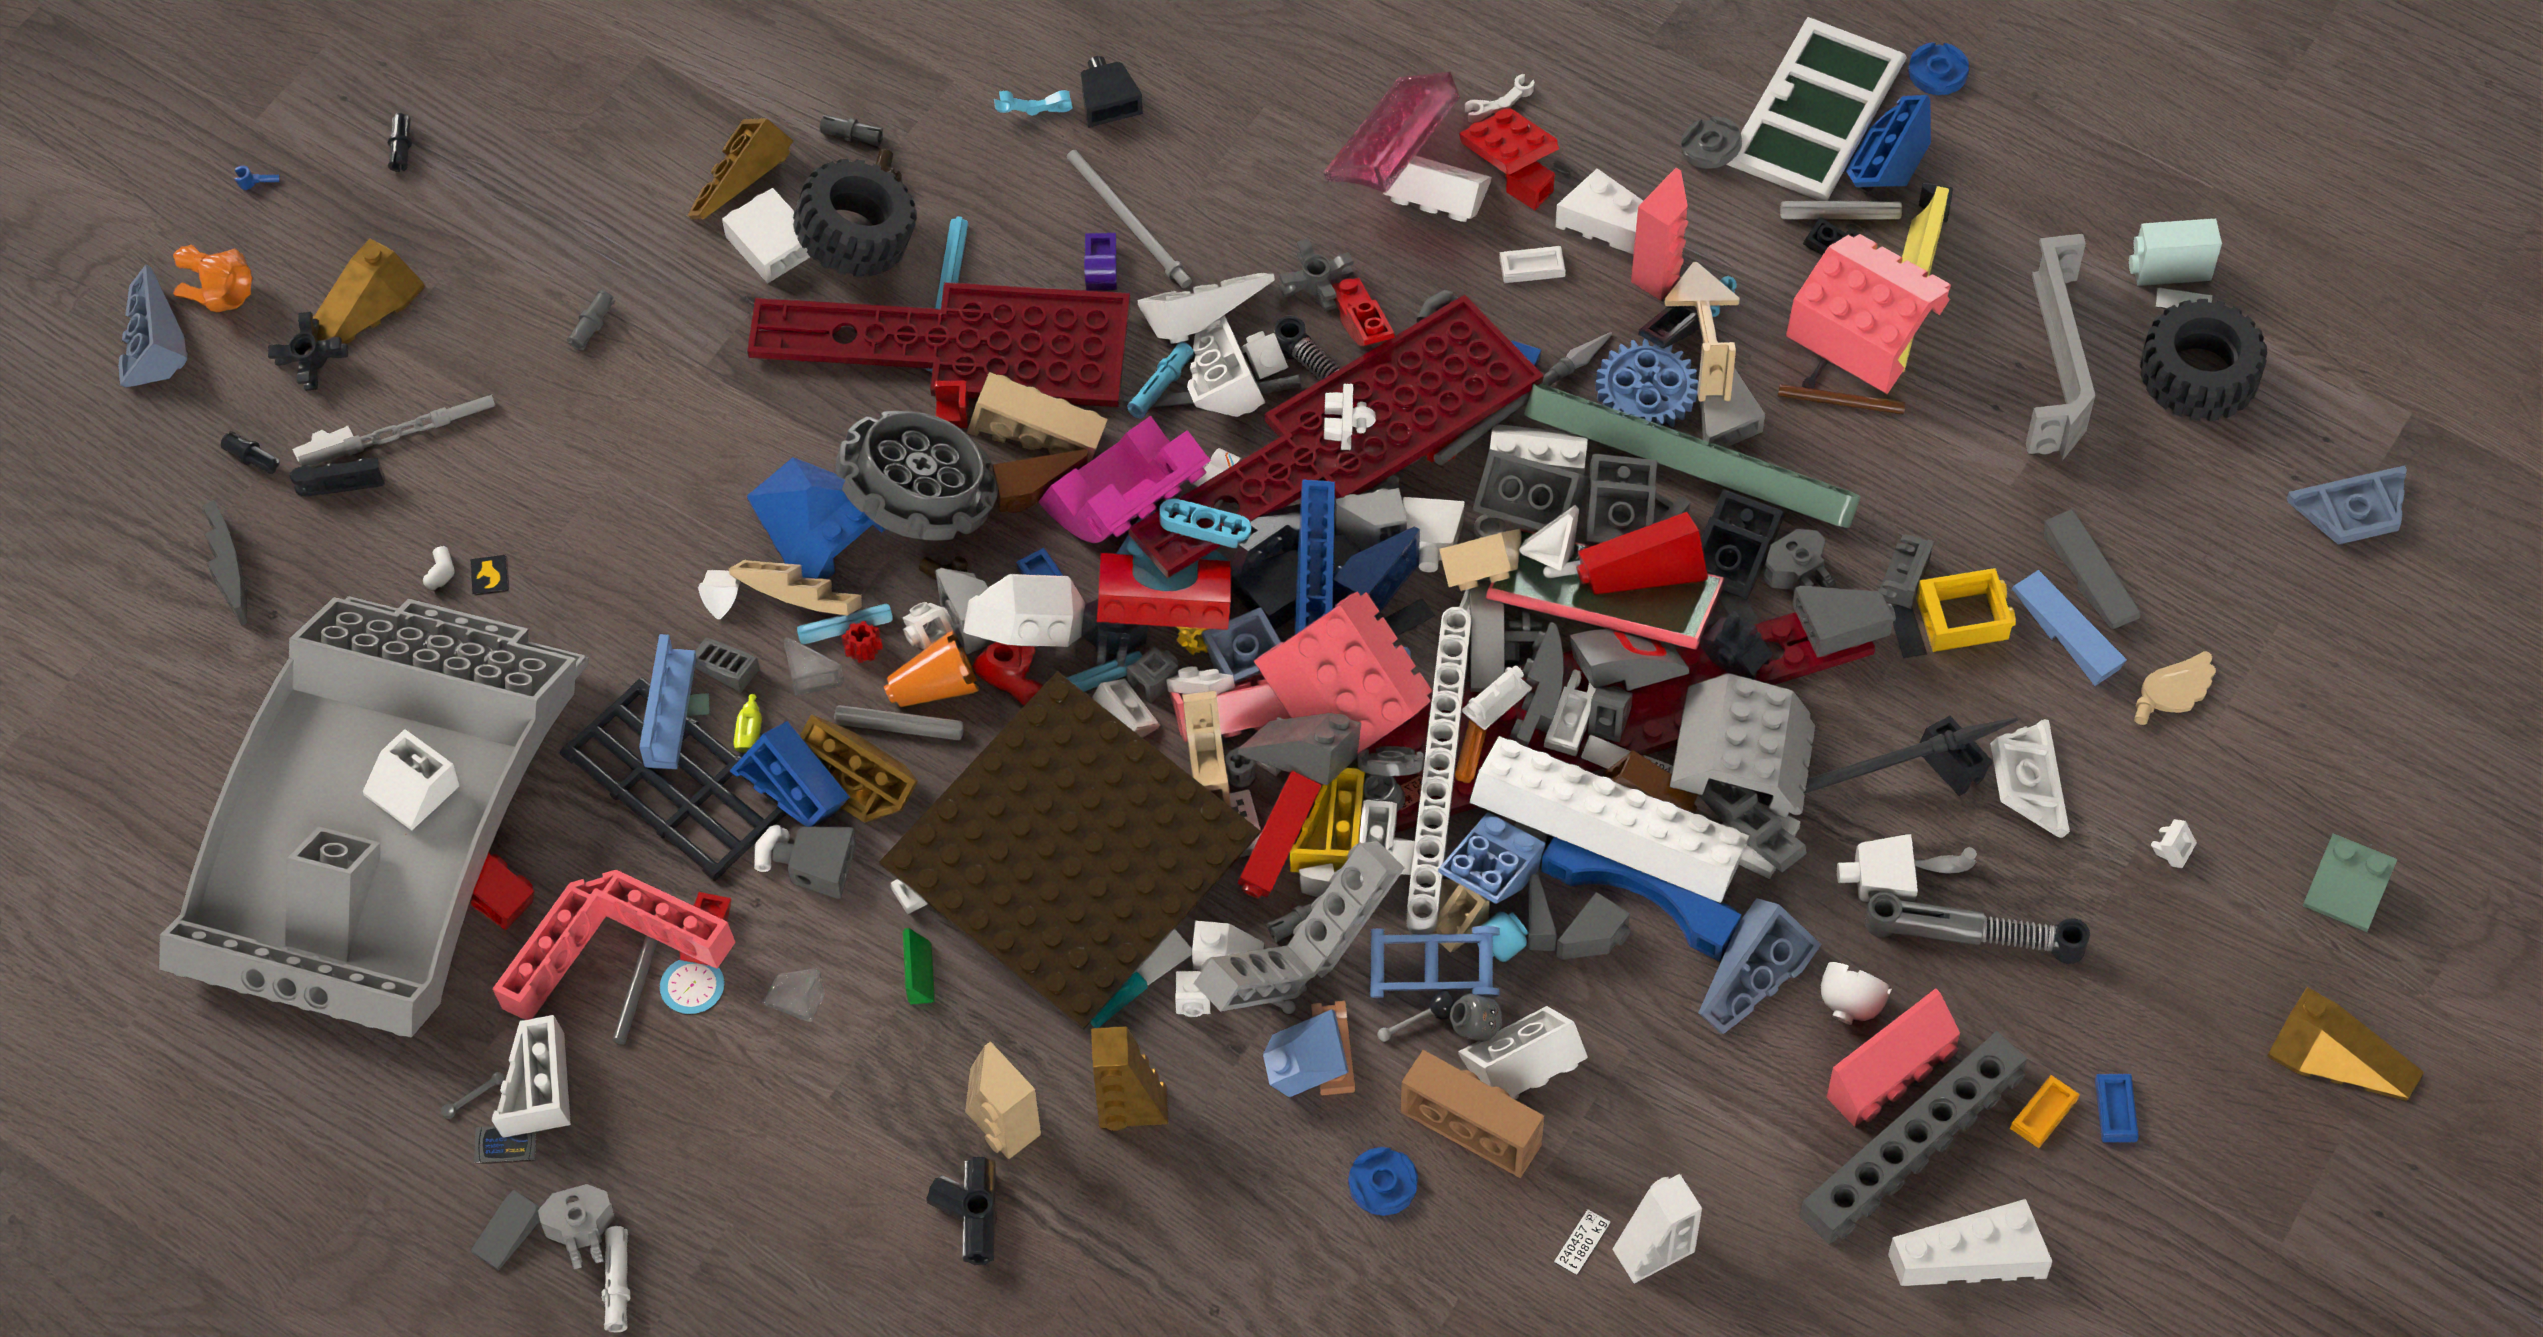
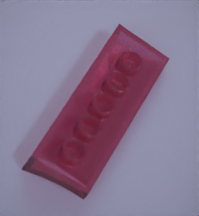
(1394, 131)

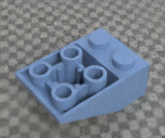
(1494, 859)

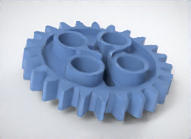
(1647, 384)

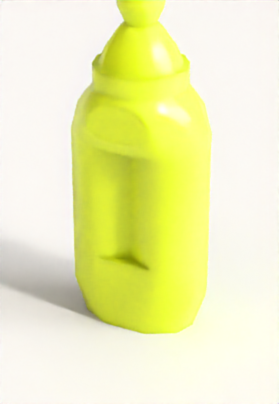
(747, 726)

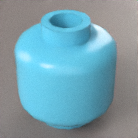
(1511, 936)

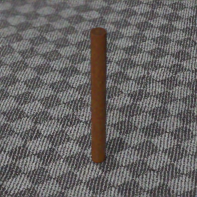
(1841, 399)

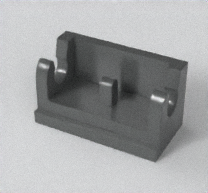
(1906, 570)

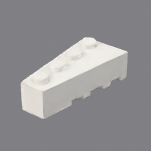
(1973, 1248)

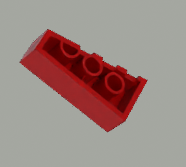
(501, 893)

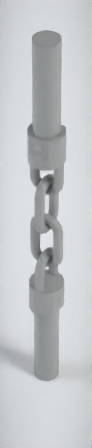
(438, 417)

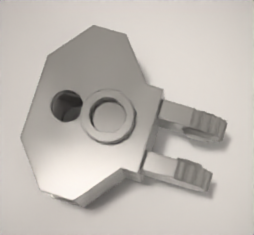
(577, 1222)

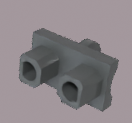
(1520, 639)

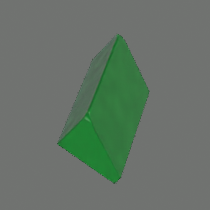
(918, 968)

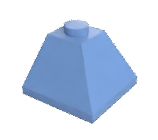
(1305, 1055)

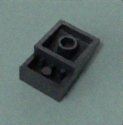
(1739, 541)

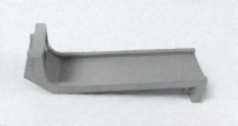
(2061, 425)

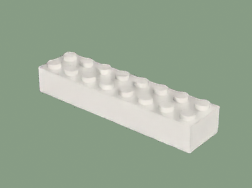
(1609, 819)

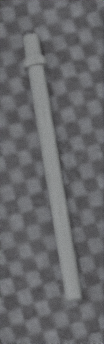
(1173, 268)

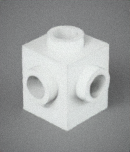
(937, 622)

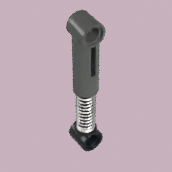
(1303, 348)
(1972, 927)

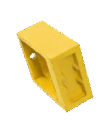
(1986, 582)

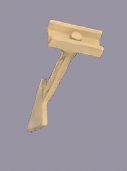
(1703, 290)

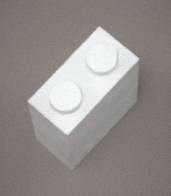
(765, 235)

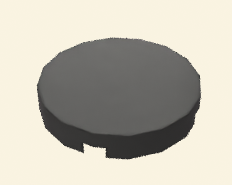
(1711, 142)
(1391, 761)

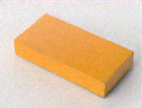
(2044, 1111)

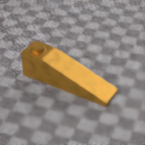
(750, 154)
(367, 291)

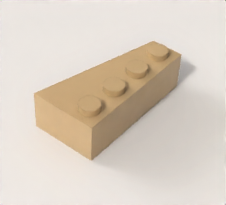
(1034, 418)

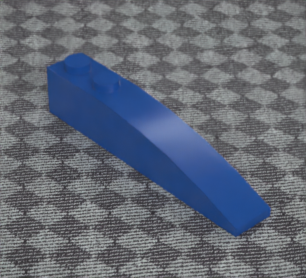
(1315, 552)

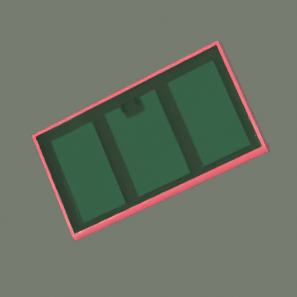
(1660, 613)

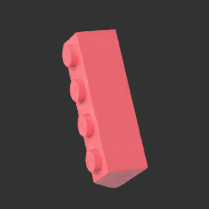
(1660, 237)
(1243, 707)
(1894, 1059)

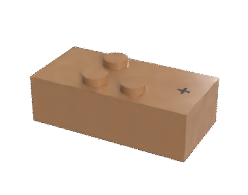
(1472, 1113)

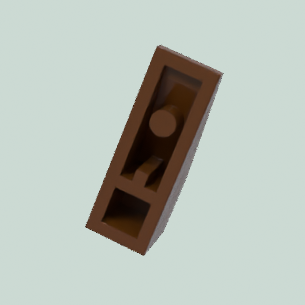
(1027, 480)

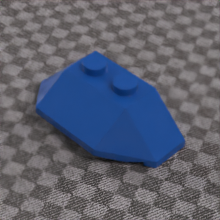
(1893, 145)

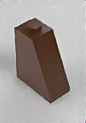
(1643, 775)

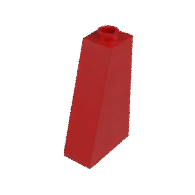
(1645, 558)
(1278, 835)

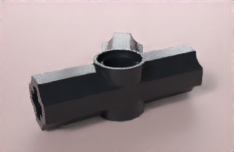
(963, 1199)

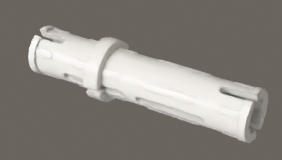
(616, 1291)

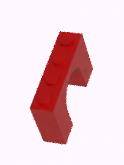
(1129, 602)

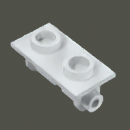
(1497, 698)

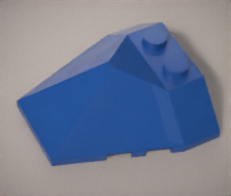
(808, 516)

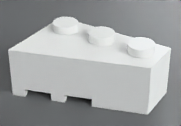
(1601, 210)
(536, 1081)
(1660, 1229)

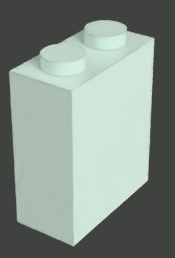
(2175, 252)

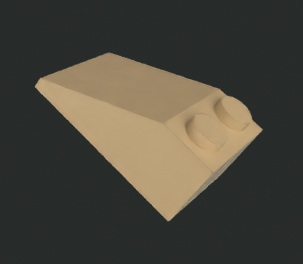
(1481, 558)

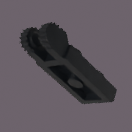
(337, 477)

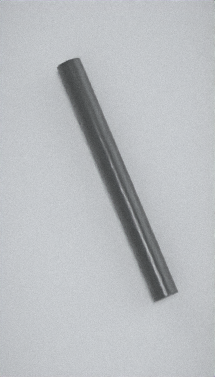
(635, 990)

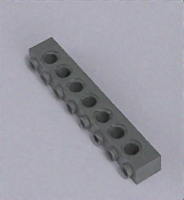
(1992, 1056)

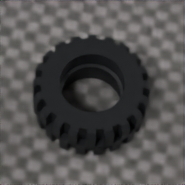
(843, 243)
(2208, 328)

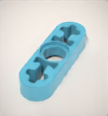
(1197, 512)

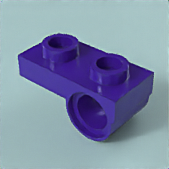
(1100, 261)

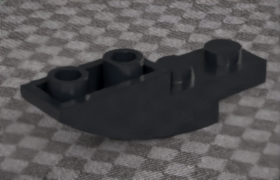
(1268, 535)

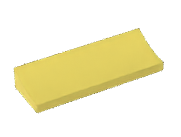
(1923, 241)

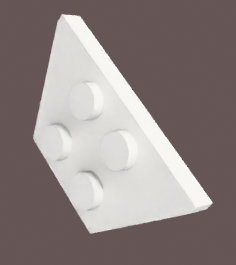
(2030, 776)

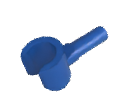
(248, 180)

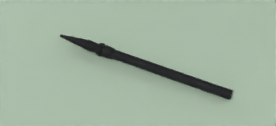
(1934, 745)

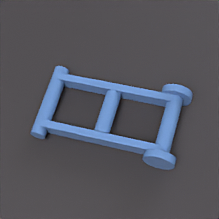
(1480, 934)

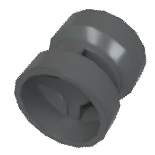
(1384, 789)

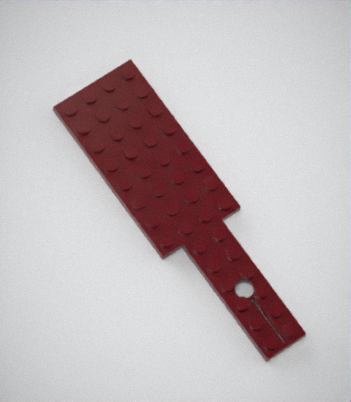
(1423, 393)

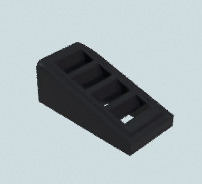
(1676, 321)

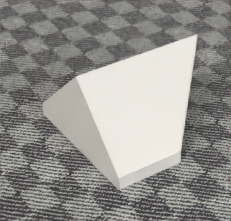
(1554, 542)

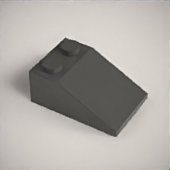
(1527, 490)
(1307, 745)

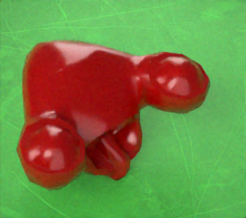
(1006, 669)

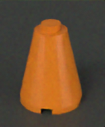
(933, 674)

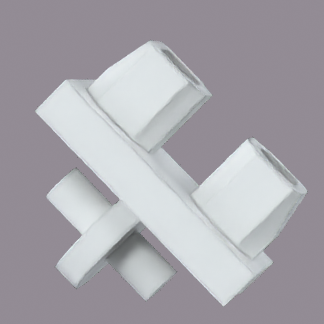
(1358, 417)

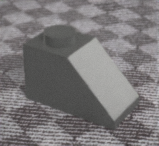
(1609, 712)
(1594, 930)

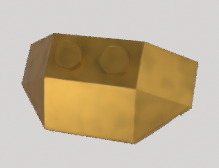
(870, 776)

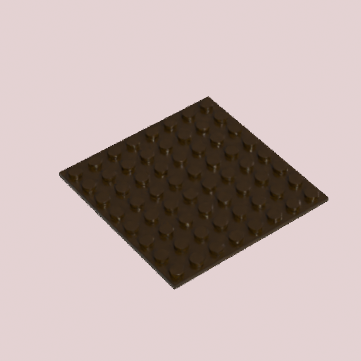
(1070, 849)

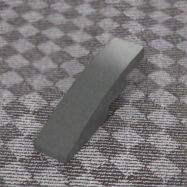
(226, 566)
(1742, 811)

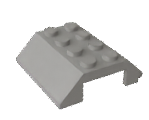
(1747, 738)

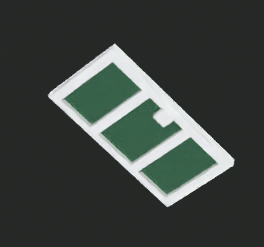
(1817, 109)

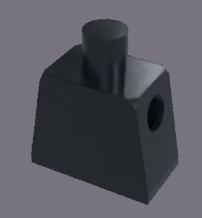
(1109, 92)

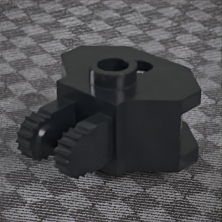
(1111, 637)
(1736, 646)

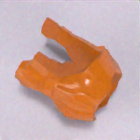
(223, 278)

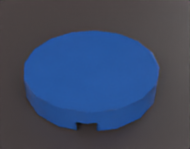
(1938, 68)
(1383, 1181)

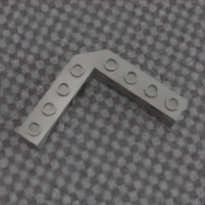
(1283, 971)

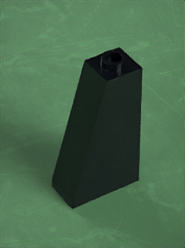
(1274, 582)

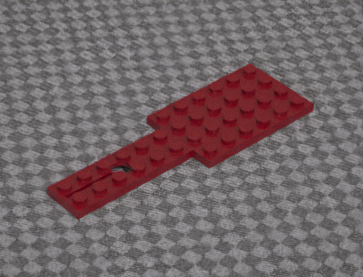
(1038, 337)

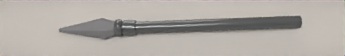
(1575, 358)

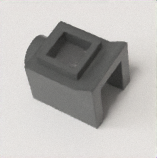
(1152, 672)

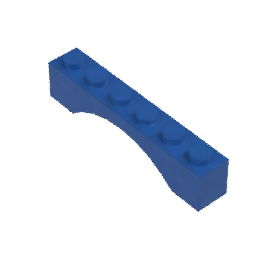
(1703, 921)

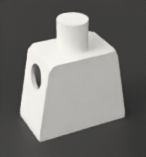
(1438, 524)
(1882, 867)

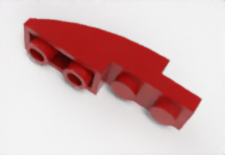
(1360, 314)

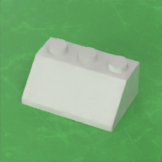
(1441, 188)
(1544, 446)
(1526, 1052)

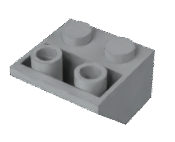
(1370, 517)

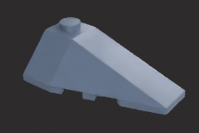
(152, 335)
(1759, 958)

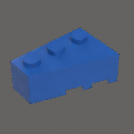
(791, 775)

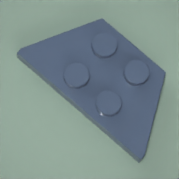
(2355, 505)

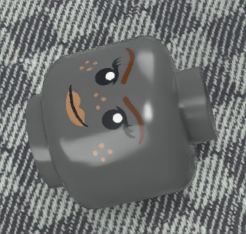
(1476, 1017)

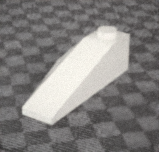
(1183, 313)
(1221, 373)

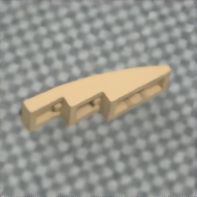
(788, 585)

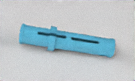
(1167, 371)

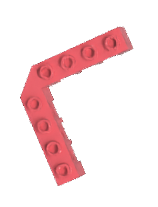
(578, 916)

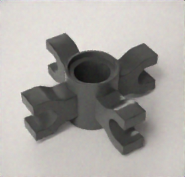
(1316, 274)

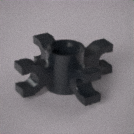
(315, 358)

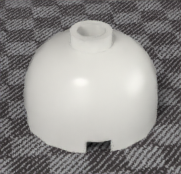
(1853, 993)

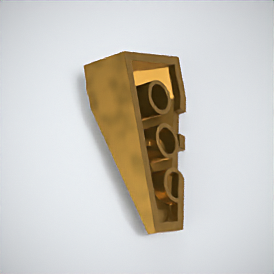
(2335, 1045)

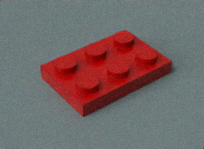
(1508, 141)

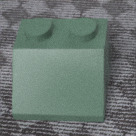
(2350, 882)

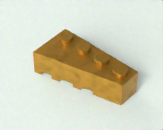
(1124, 1083)

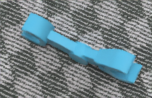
(1056, 102)

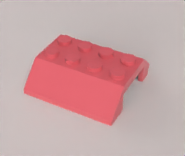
(1864, 309)
(1349, 669)

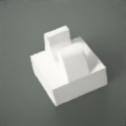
(2176, 843)

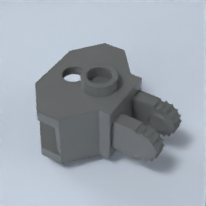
(1799, 563)

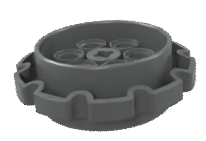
(916, 475)

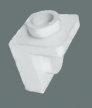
(1188, 997)

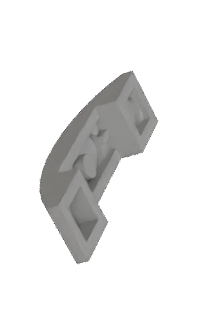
(1486, 638)

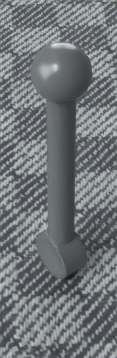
(449, 1110)

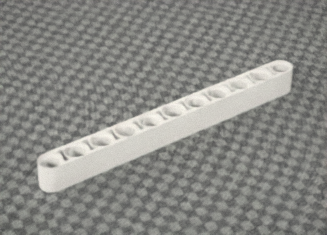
(1434, 781)

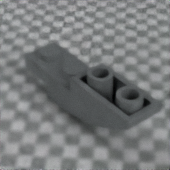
(1546, 679)

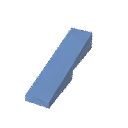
(2063, 620)

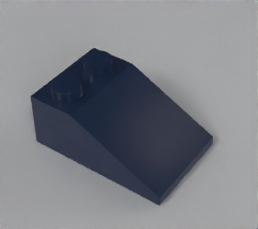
(1379, 569)

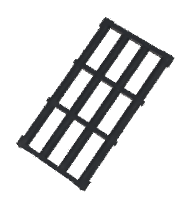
(687, 806)

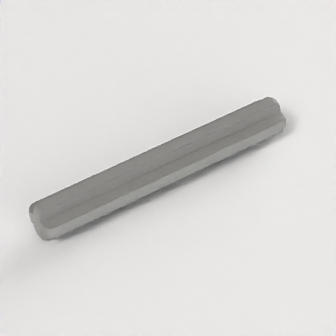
(1841, 209)
(899, 722)

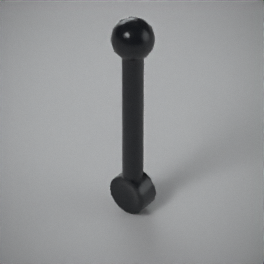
(1810, 382)

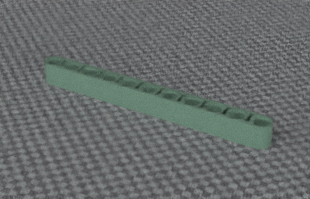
(1692, 455)

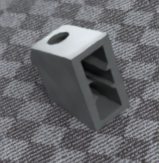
(819, 858)

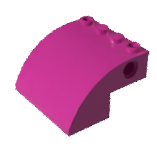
(1124, 482)

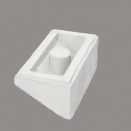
(1126, 705)

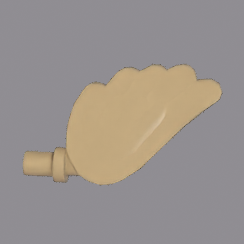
(2175, 687)

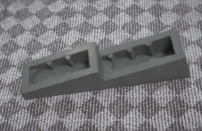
(2094, 574)

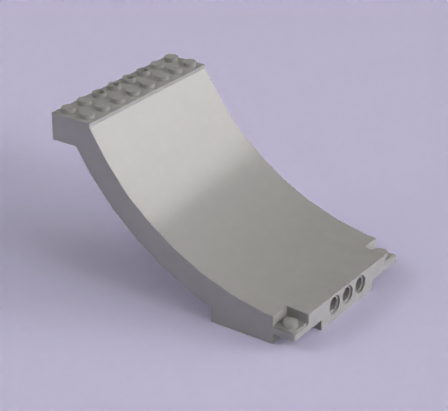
(310, 882)

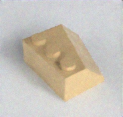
(1002, 1103)

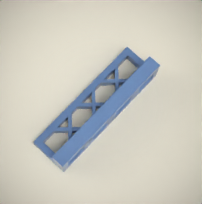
(667, 705)

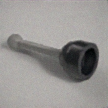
(1439, 1008)

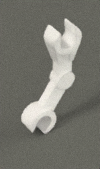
(1486, 108)

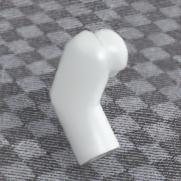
(441, 571)
(766, 843)

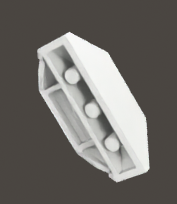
(1027, 611)

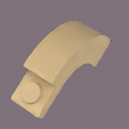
(1206, 743)

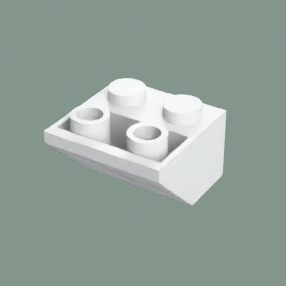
(410, 780)

